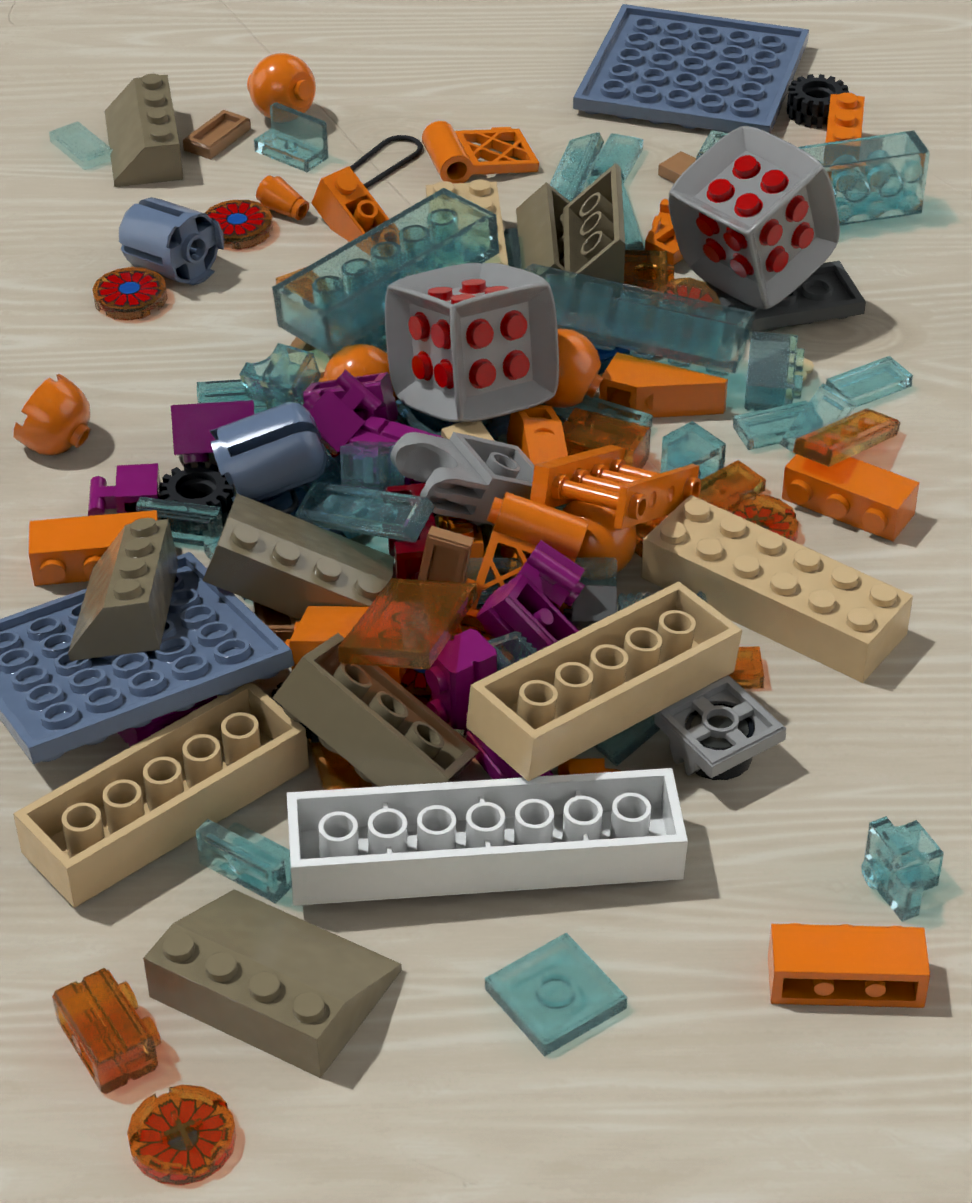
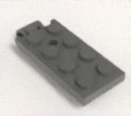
(823, 296)

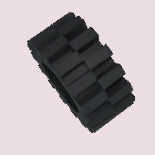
(810, 99)
(198, 483)

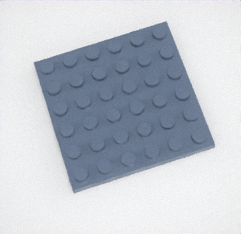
(692, 70)
(62, 704)

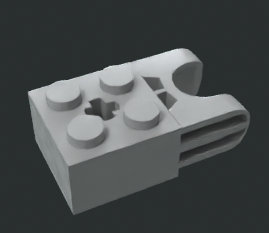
(463, 472)

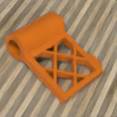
(458, 157)
(520, 527)

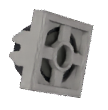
(721, 732)

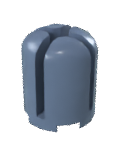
(170, 240)
(270, 451)

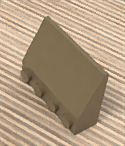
(293, 562)
(268, 979)

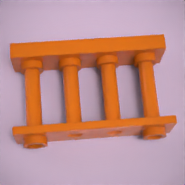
(606, 481)

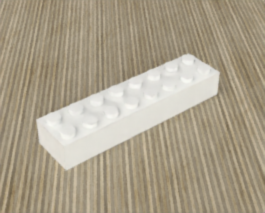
(485, 836)

